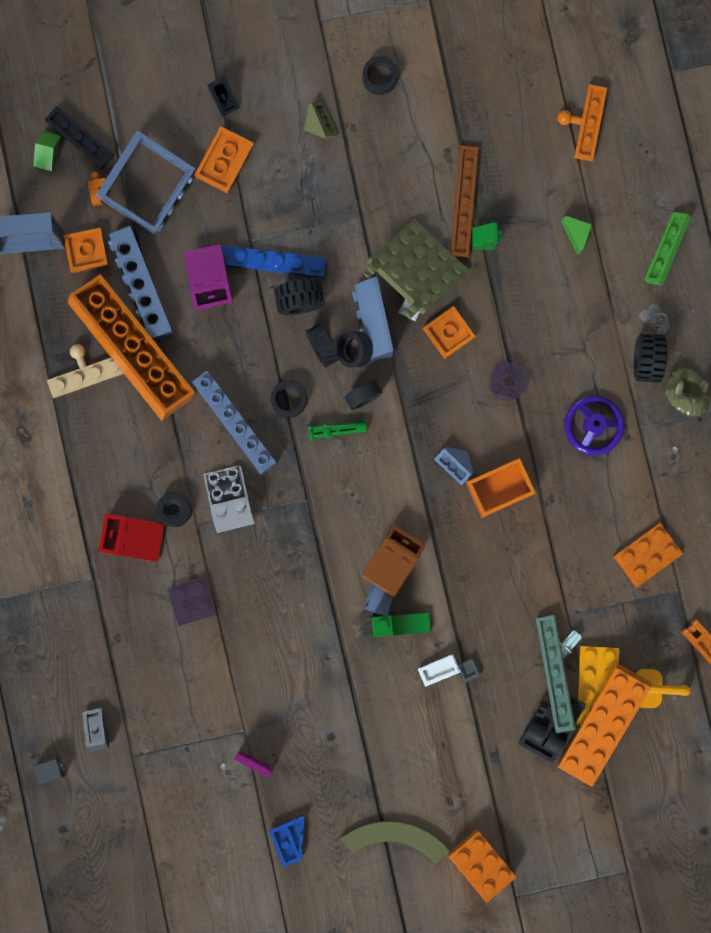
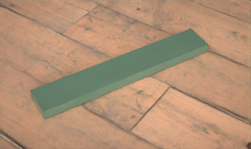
(555, 674)

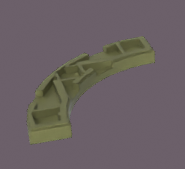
(396, 832)

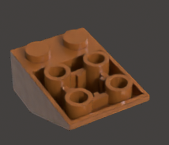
(393, 560)

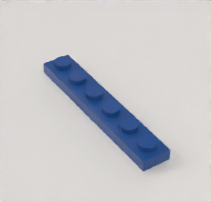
(274, 261)

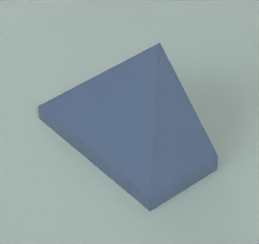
(456, 463)

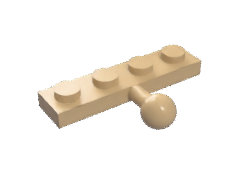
(84, 376)

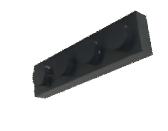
(79, 137)

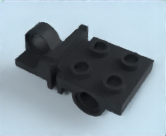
(541, 734)

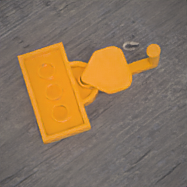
(595, 668)

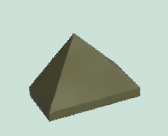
(319, 121)

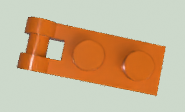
(702, 642)

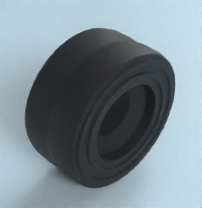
(168, 500)

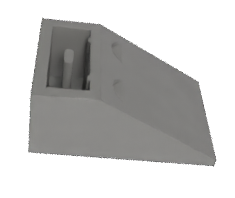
(228, 499)

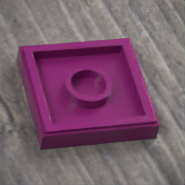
(253, 763)

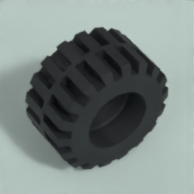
(299, 296)
(650, 358)

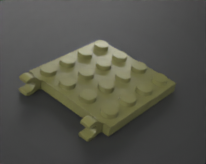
(417, 267)

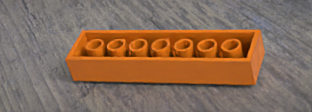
(131, 347)

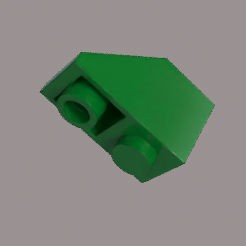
(485, 237)

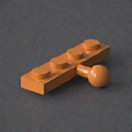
(588, 123)

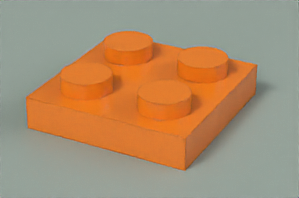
(85, 250)
(449, 332)

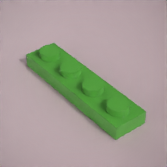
(667, 248)

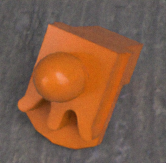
(94, 186)

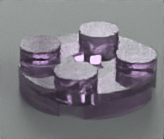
(517, 376)

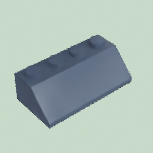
(373, 317)

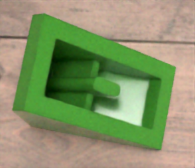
(46, 150)
(577, 232)

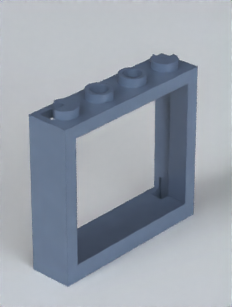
(176, 194)
(30, 233)

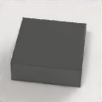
(468, 671)

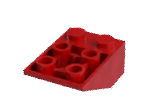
(131, 538)

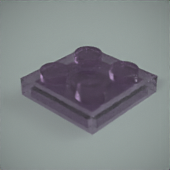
(191, 602)

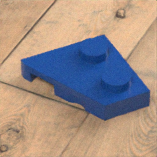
(289, 840)

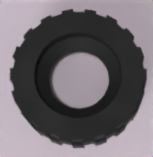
(322, 345)

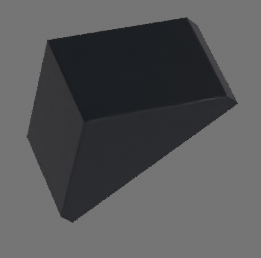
(222, 96)

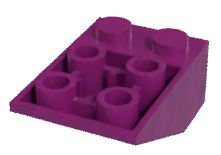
(208, 277)

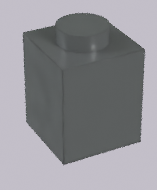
(49, 771)

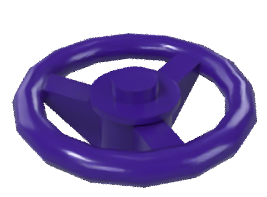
(594, 425)

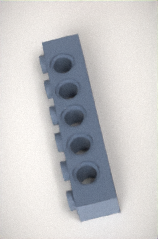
(124, 238)
(234, 423)

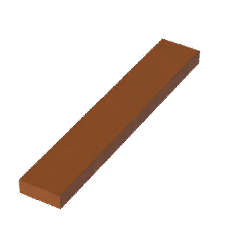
(464, 201)

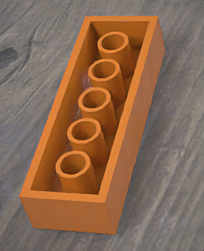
(604, 724)

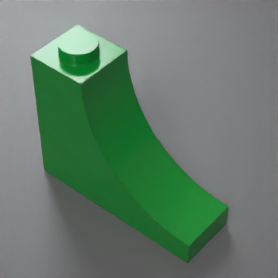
(400, 624)

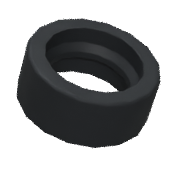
(381, 61)
(365, 349)
(363, 394)
(288, 413)

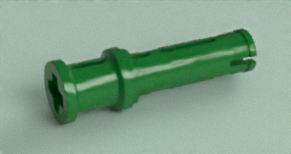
(326, 430)

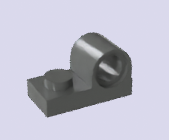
(94, 729)

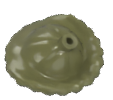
(687, 392)

